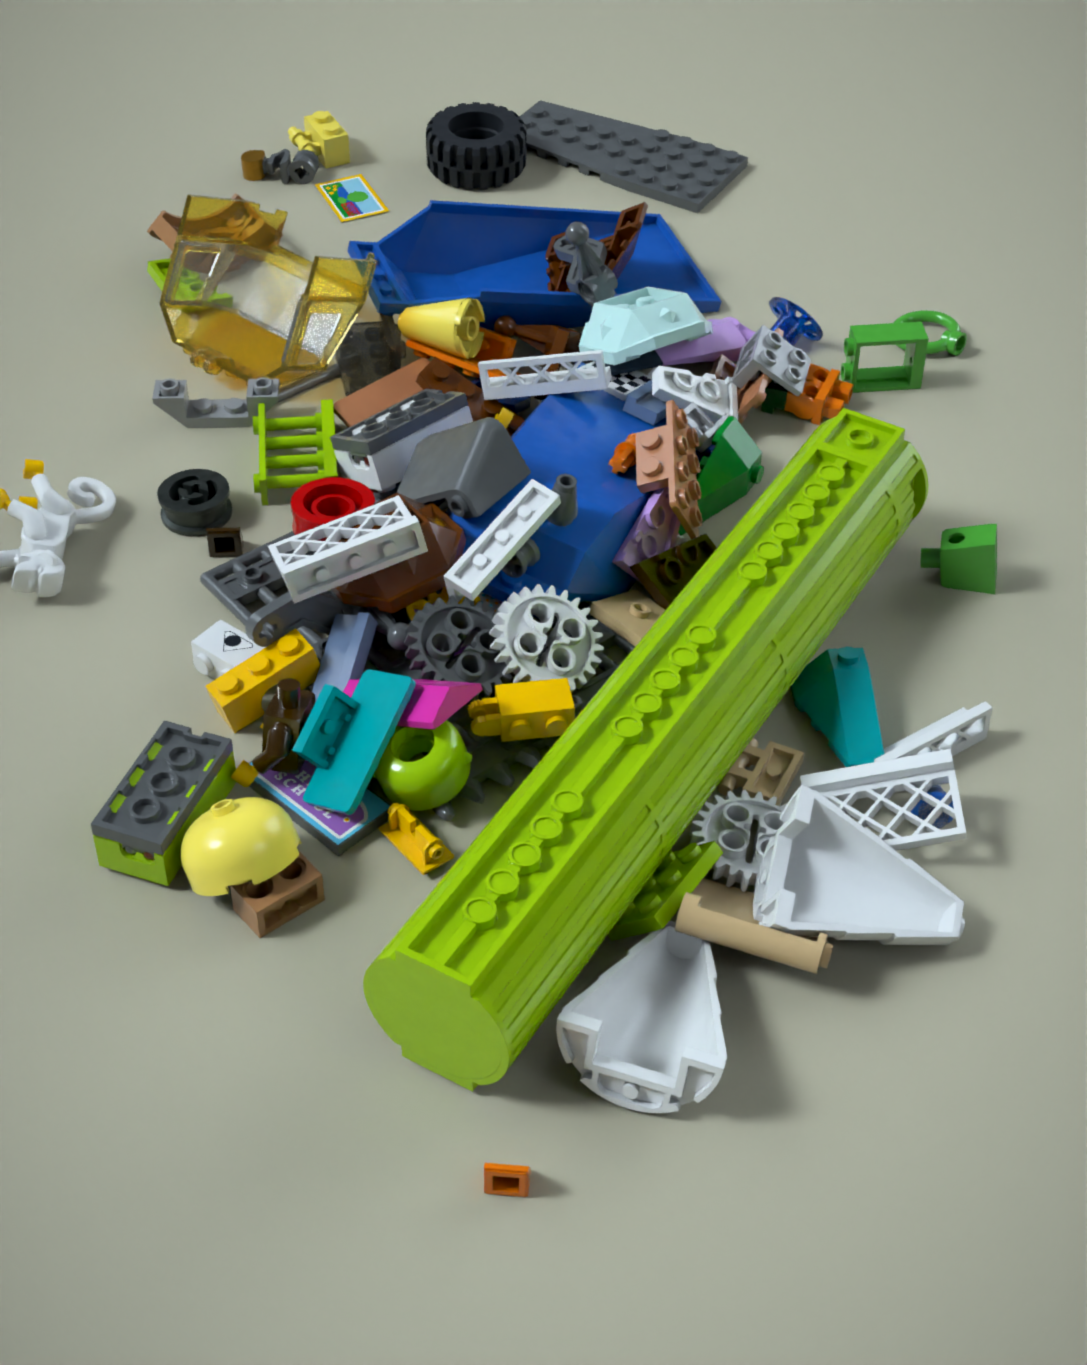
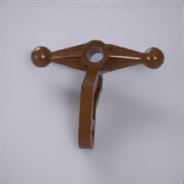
(545, 338)

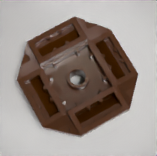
(415, 577)

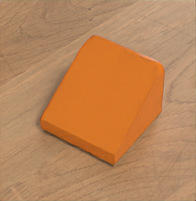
(506, 1179)

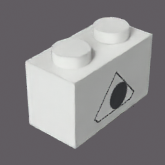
(221, 649)

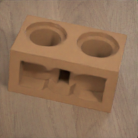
(279, 897)

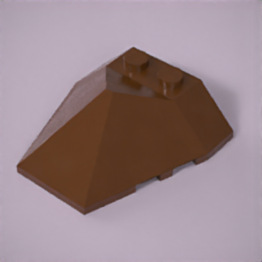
(619, 248)

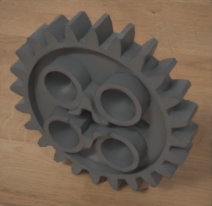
(446, 629)

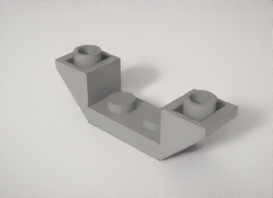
(173, 399)

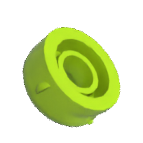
(428, 780)

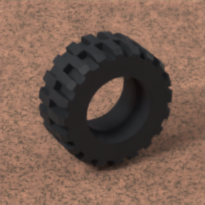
(476, 145)

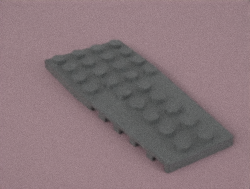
(633, 156)

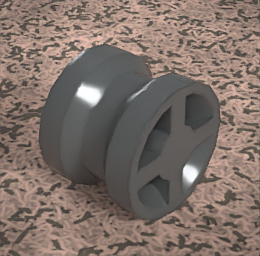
(310, 166)
(525, 557)

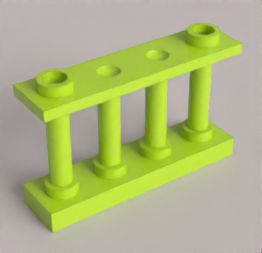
(324, 459)

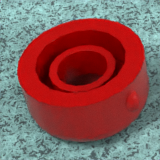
(326, 501)

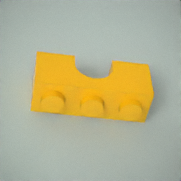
(240, 690)

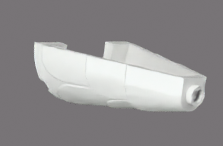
(848, 882)
(649, 1026)

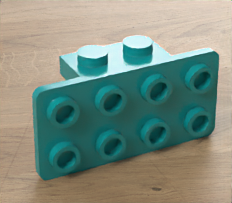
(349, 737)

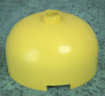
(238, 844)

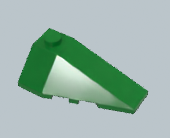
(729, 469)

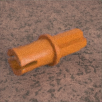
(624, 455)

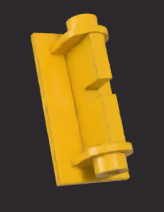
(414, 839)

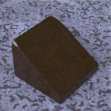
(225, 542)

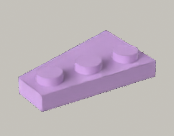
(651, 533)

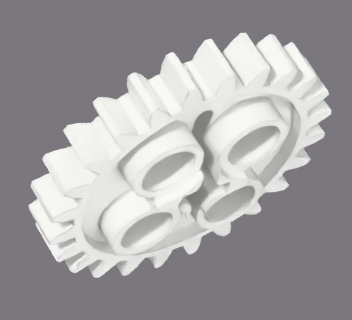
(516, 627)
(730, 826)

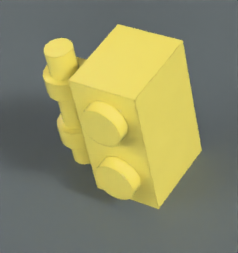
(324, 138)

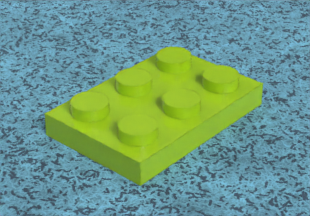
(665, 889)

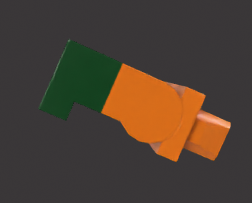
(821, 396)

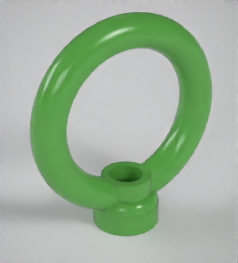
(951, 340)

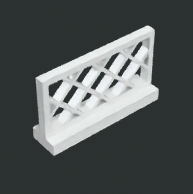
(343, 562)
(884, 778)

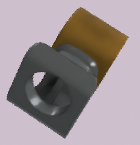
(256, 165)

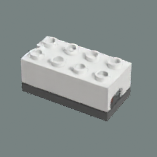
(383, 444)

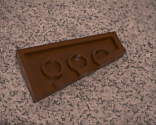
(442, 377)

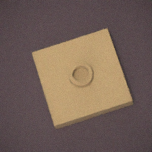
(627, 614)

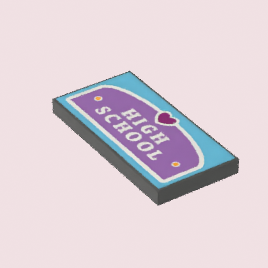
(329, 827)

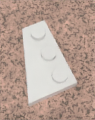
(710, 394)

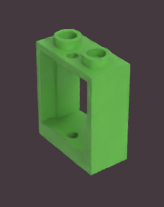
(886, 378)

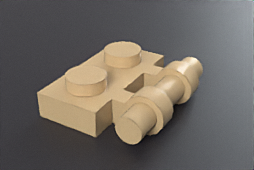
(772, 772)

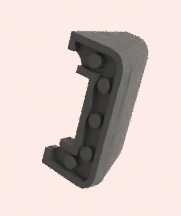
(466, 467)

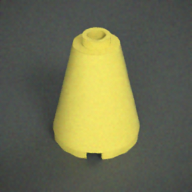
(445, 326)

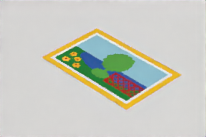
(351, 198)

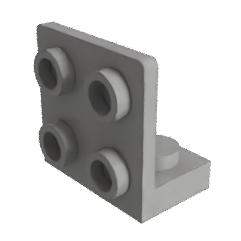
(774, 357)

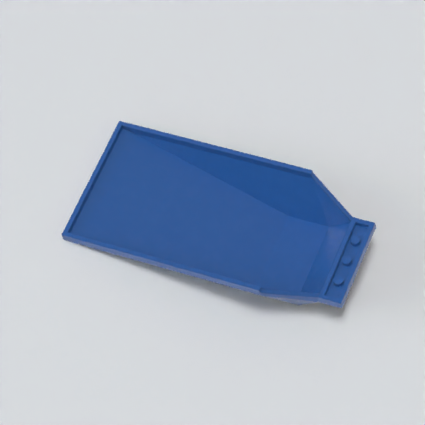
(501, 261)
(575, 437)

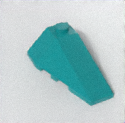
(841, 704)

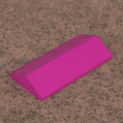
(431, 701)

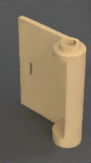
(727, 918)

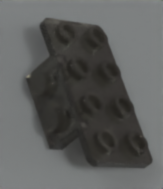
(369, 353)

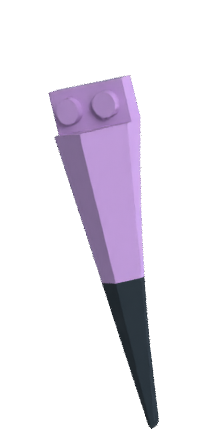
(726, 339)

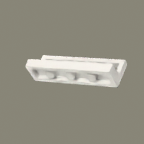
(544, 382)
(501, 541)
(952, 732)

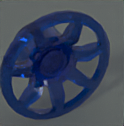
(793, 326)

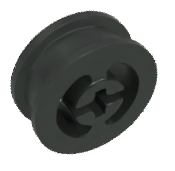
(194, 501)

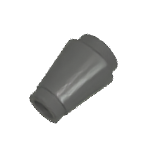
(568, 509)

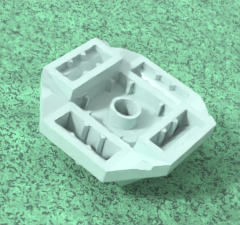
(641, 323)

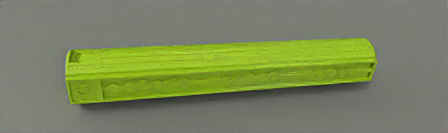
(641, 759)

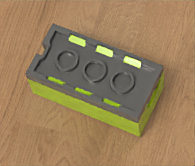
(159, 800)

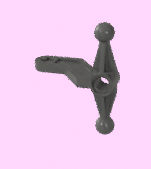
(587, 258)
(317, 614)

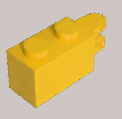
(524, 710)

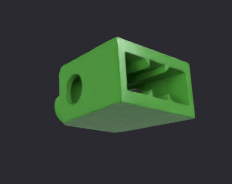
(965, 558)

